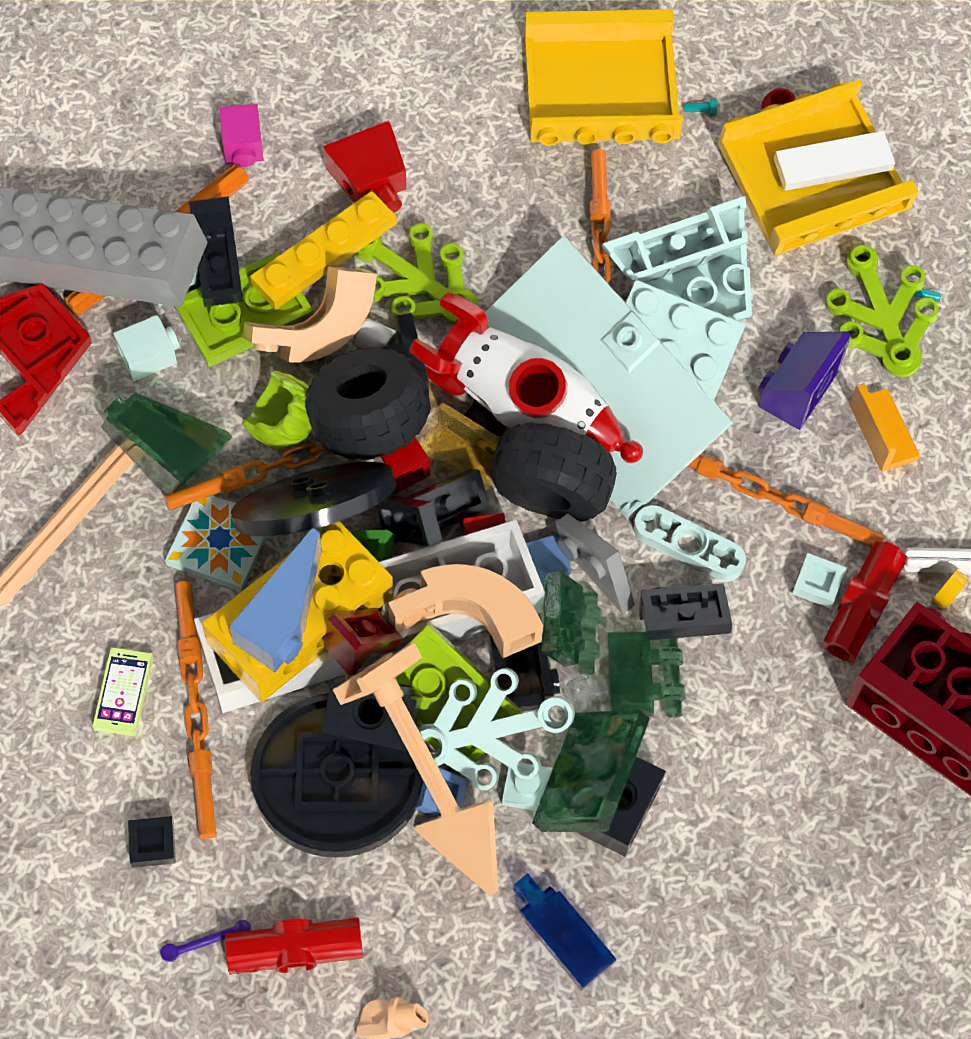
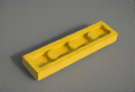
(324, 247)

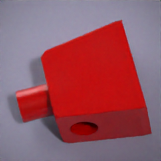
(368, 164)

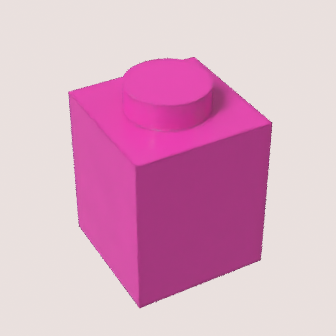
(241, 135)

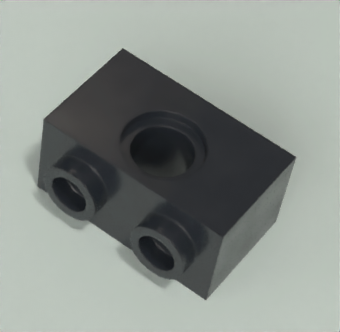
(351, 723)
(640, 791)

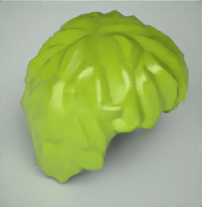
(280, 413)

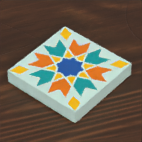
(213, 547)

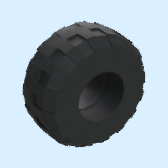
(368, 403)
(553, 471)

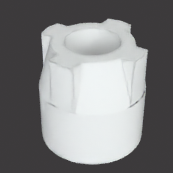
(374, 335)

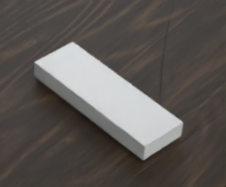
(834, 160)

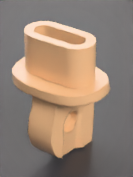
(390, 1019)

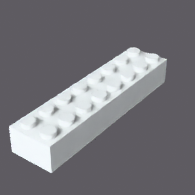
(495, 549)

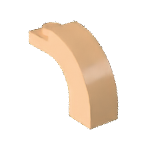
(336, 321)
(473, 593)

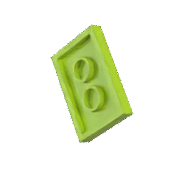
(220, 328)
(433, 677)

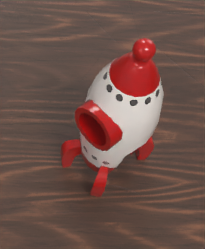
(518, 380)

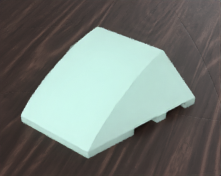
(694, 259)

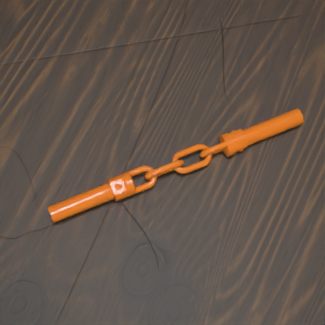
(600, 210)
(235, 477)
(814, 513)
(200, 760)

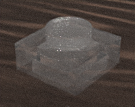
(586, 691)

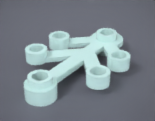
(484, 732)

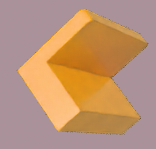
(883, 428)

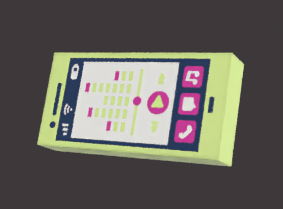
(123, 692)

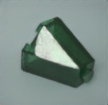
(162, 439)

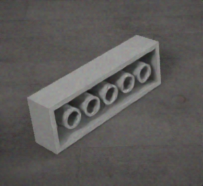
(98, 246)

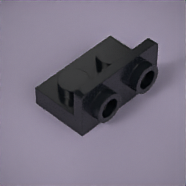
(685, 611)
(535, 678)

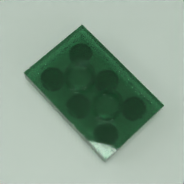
(591, 771)

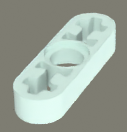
(684, 527)

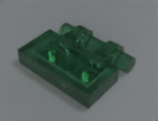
(570, 623)
(631, 673)

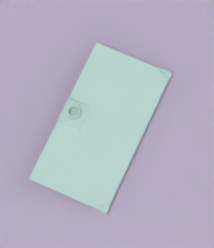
(588, 325)

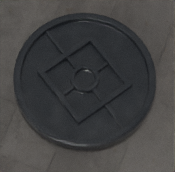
(313, 499)
(331, 790)

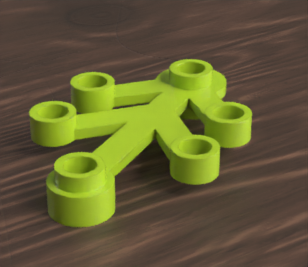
(419, 279)
(885, 315)

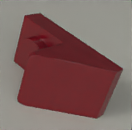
(357, 635)

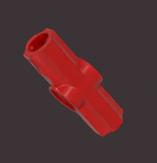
(864, 601)
(293, 945)

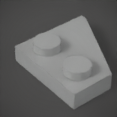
(597, 560)

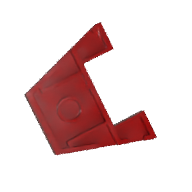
(41, 346)

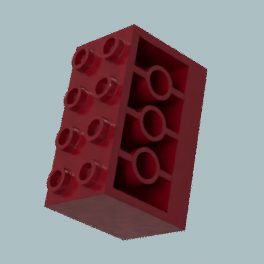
(922, 692)

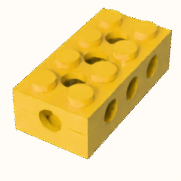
(360, 586)

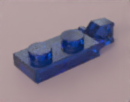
(563, 932)

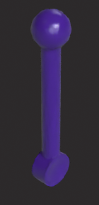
(170, 952)

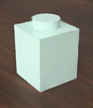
(147, 347)

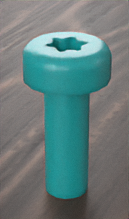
(702, 107)
(924, 293)

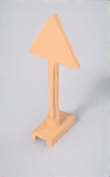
(459, 834)

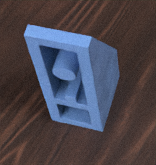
(277, 615)

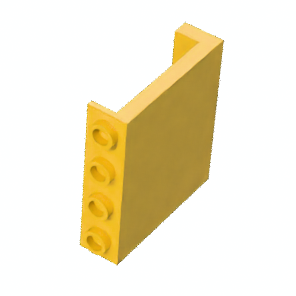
(601, 76)
(815, 211)

